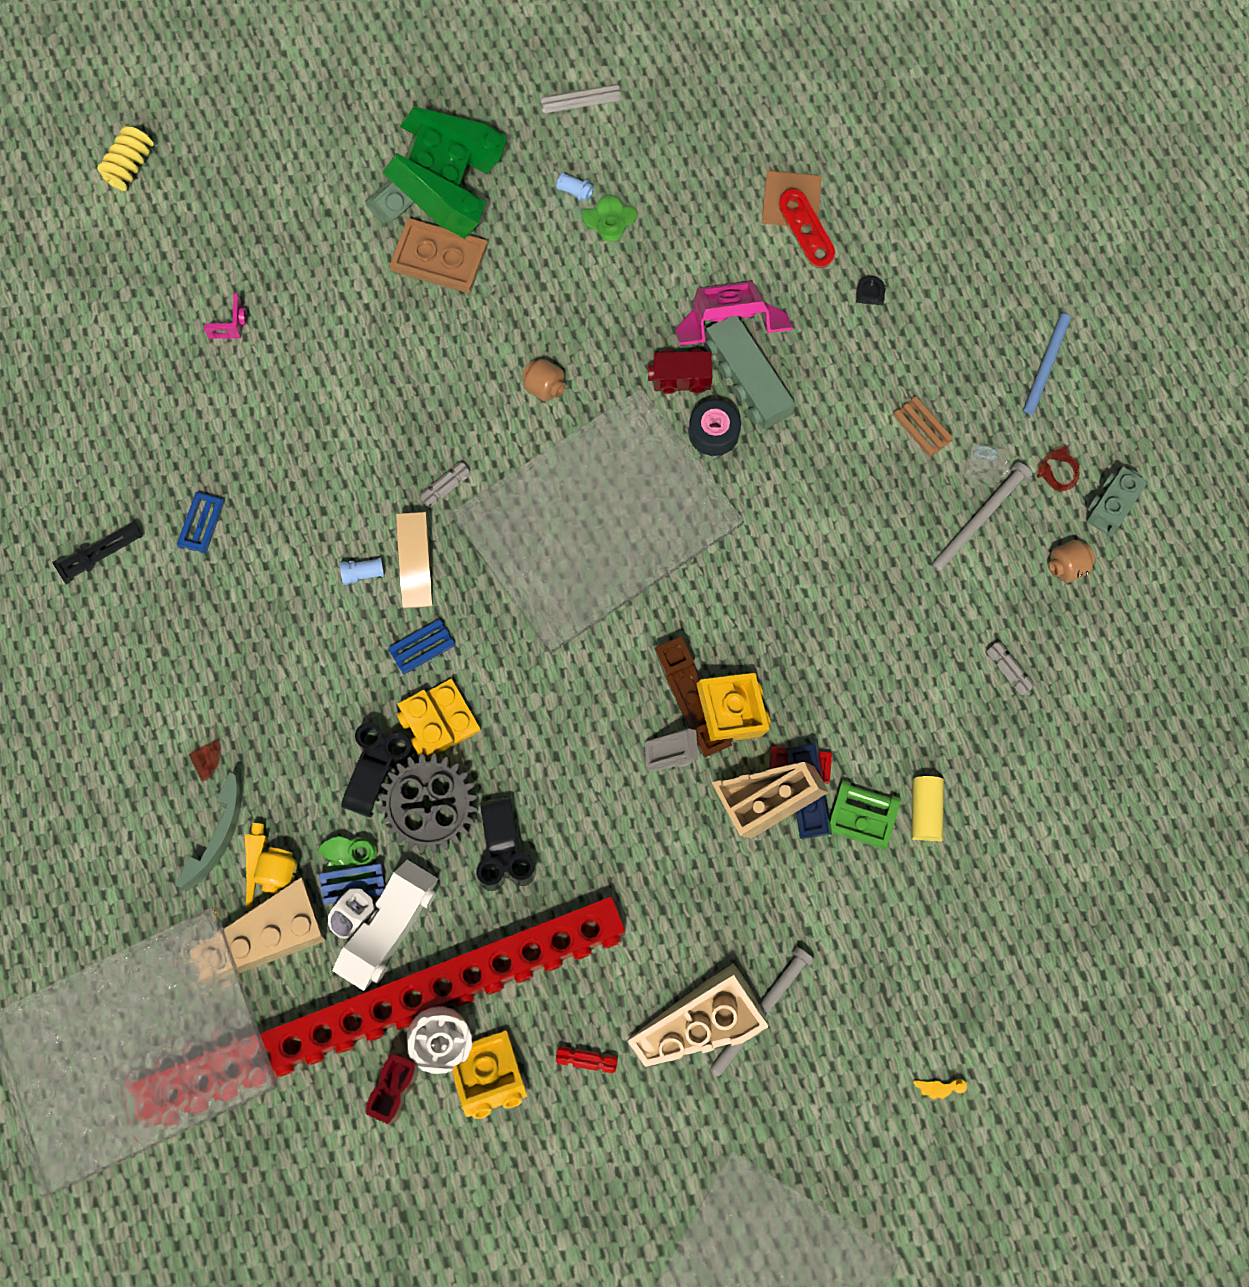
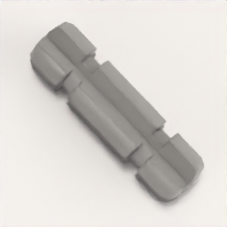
(444, 484)
(1010, 668)

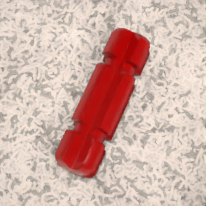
(586, 1059)

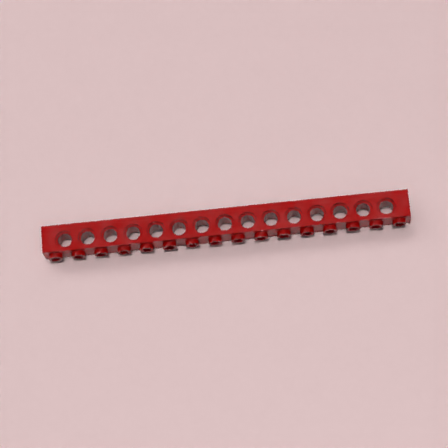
(424, 982)

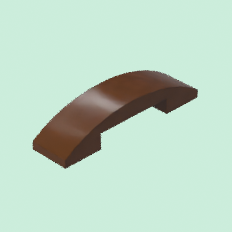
(682, 680)

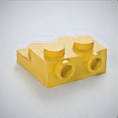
(733, 707)
(437, 719)
(489, 1077)

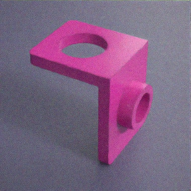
(234, 328)

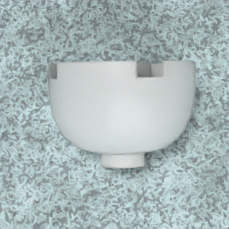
(438, 1040)

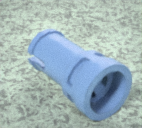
(355, 571)

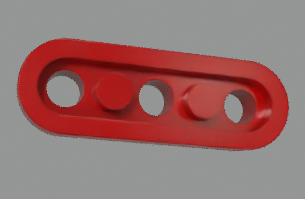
(804, 216)

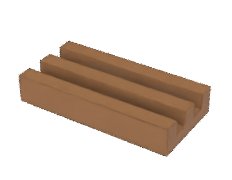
(942, 432)

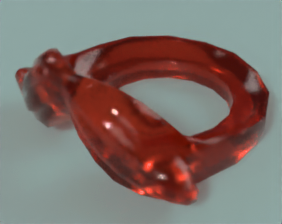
(1045, 471)

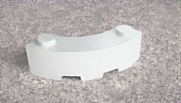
(374, 943)

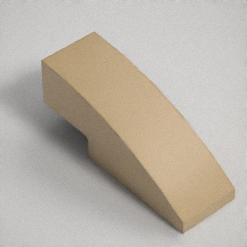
(414, 560)

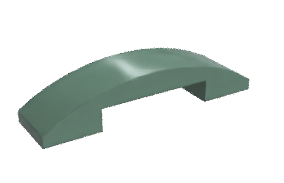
(195, 870)

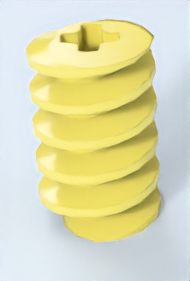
(123, 156)

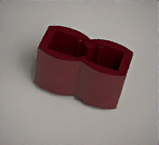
(388, 1098)

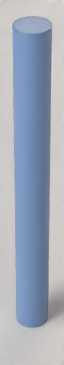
(1047, 363)

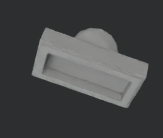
(671, 750)

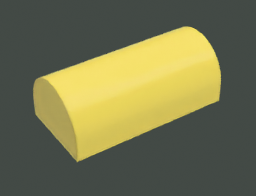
(927, 808)

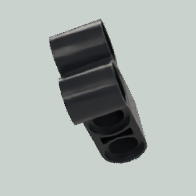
(372, 768)
(502, 846)

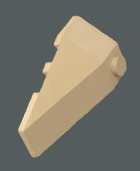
(708, 1017)

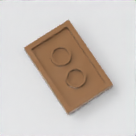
(438, 256)

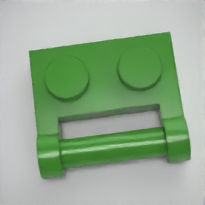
(860, 823)

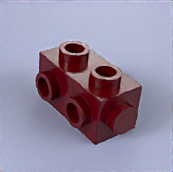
(681, 371)

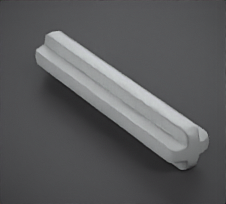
(580, 98)

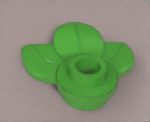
(609, 218)
(342, 855)

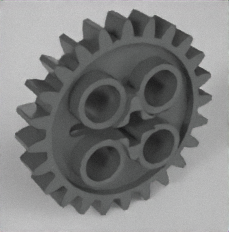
(432, 830)

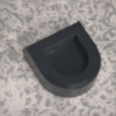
(870, 291)

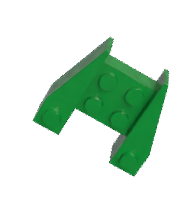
(437, 162)

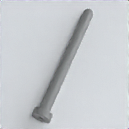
(1020, 473)
(800, 960)

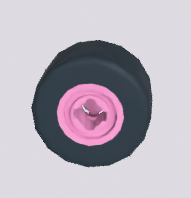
(714, 438)

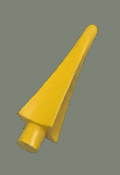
(254, 846)

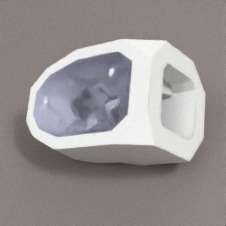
(350, 913)

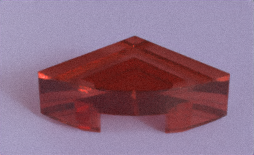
(206, 760)

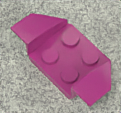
(726, 301)

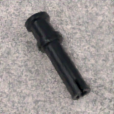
(130, 534)

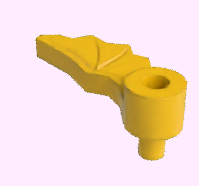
(937, 1089)

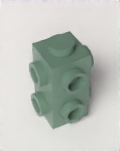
(1117, 501)

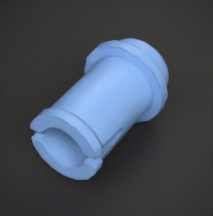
(575, 186)

